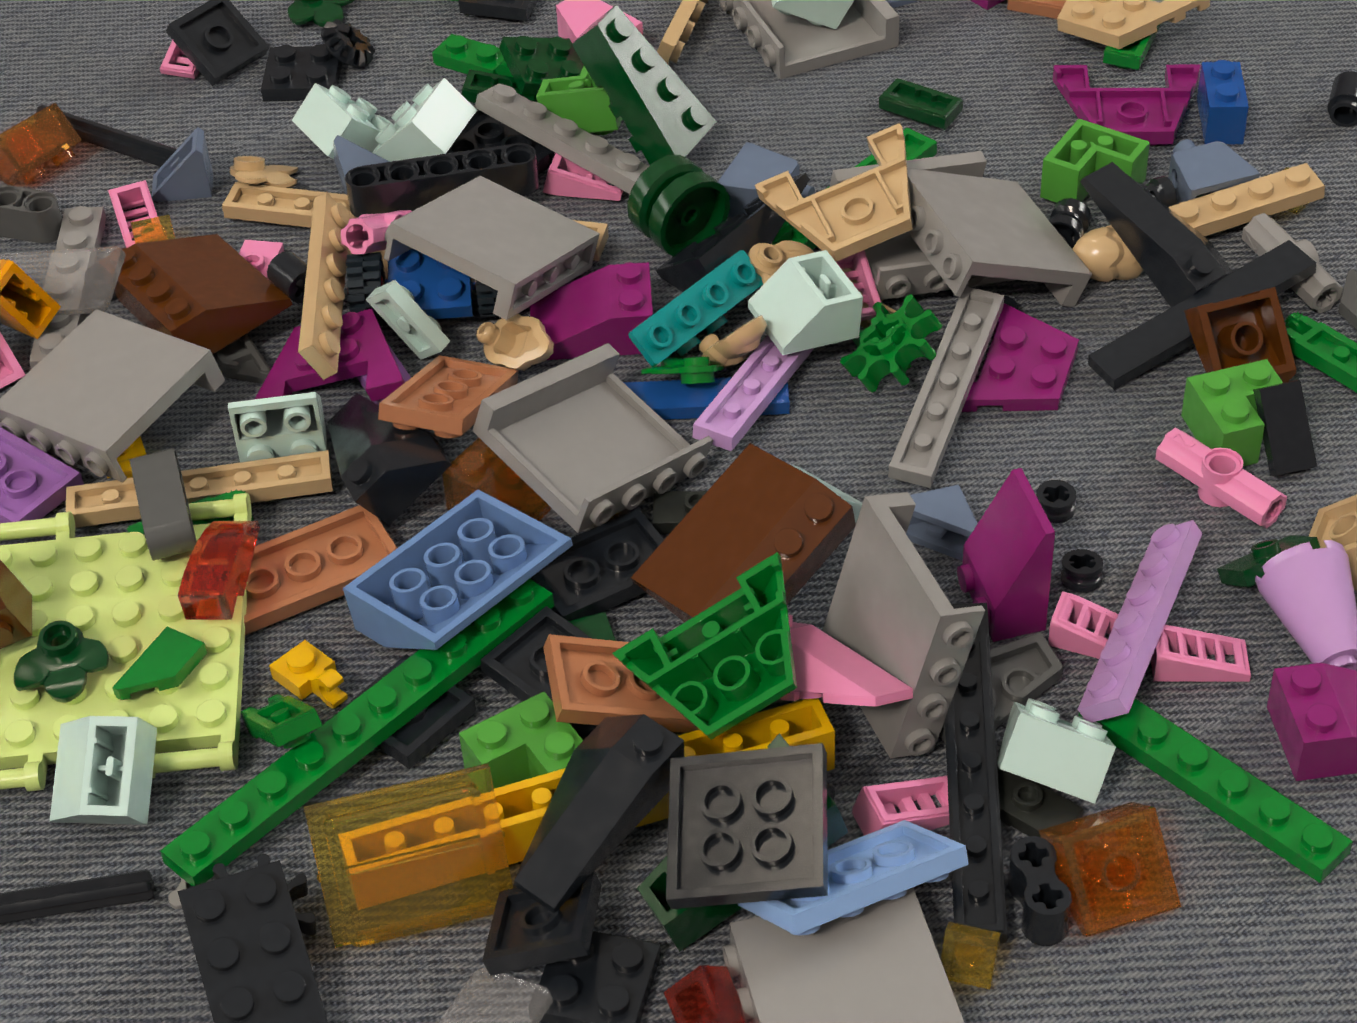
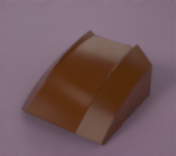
(1242, 333)

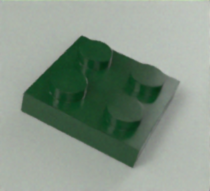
(539, 59)

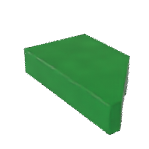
(162, 664)

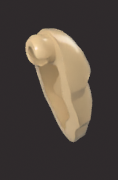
(1107, 255)
(515, 342)
(735, 346)

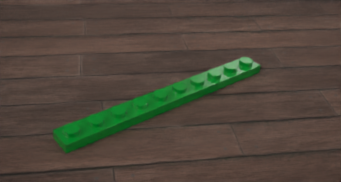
(345, 740)

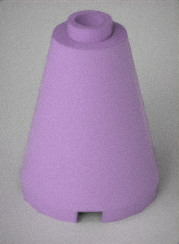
(1314, 601)

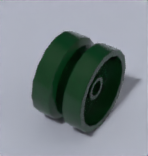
(677, 203)

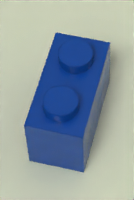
(1222, 102)

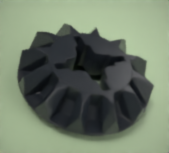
(347, 43)

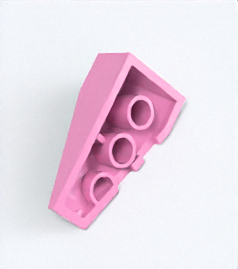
(838, 673)

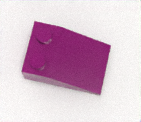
(597, 310)
(1011, 561)
(1316, 718)

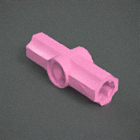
(368, 231)
(1221, 477)

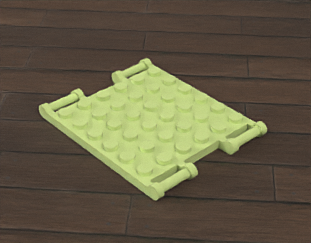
(125, 602)

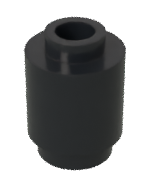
(1343, 100)

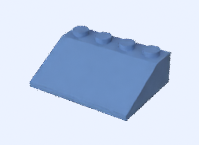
(450, 573)

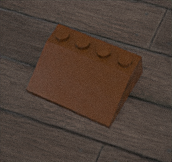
(197, 290)
(739, 522)

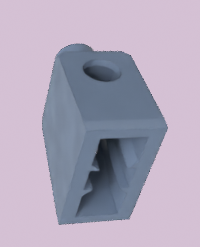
(751, 167)
(1206, 169)

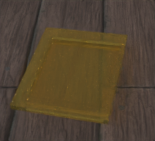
(410, 856)

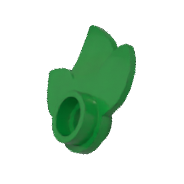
(692, 369)

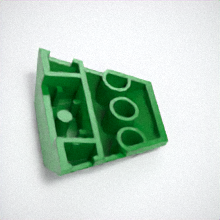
(724, 658)

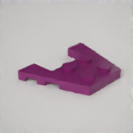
(1139, 112)
(361, 353)
(1024, 365)

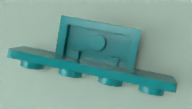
(696, 309)

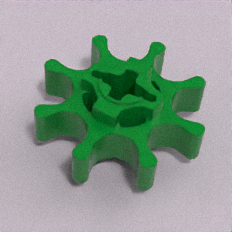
(892, 343)

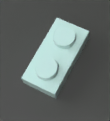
(408, 320)

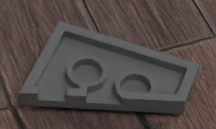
(1020, 672)

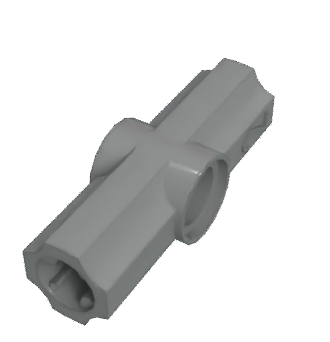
(1318, 290)

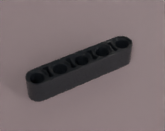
(423, 179)

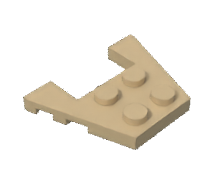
(1121, 21)
(855, 211)

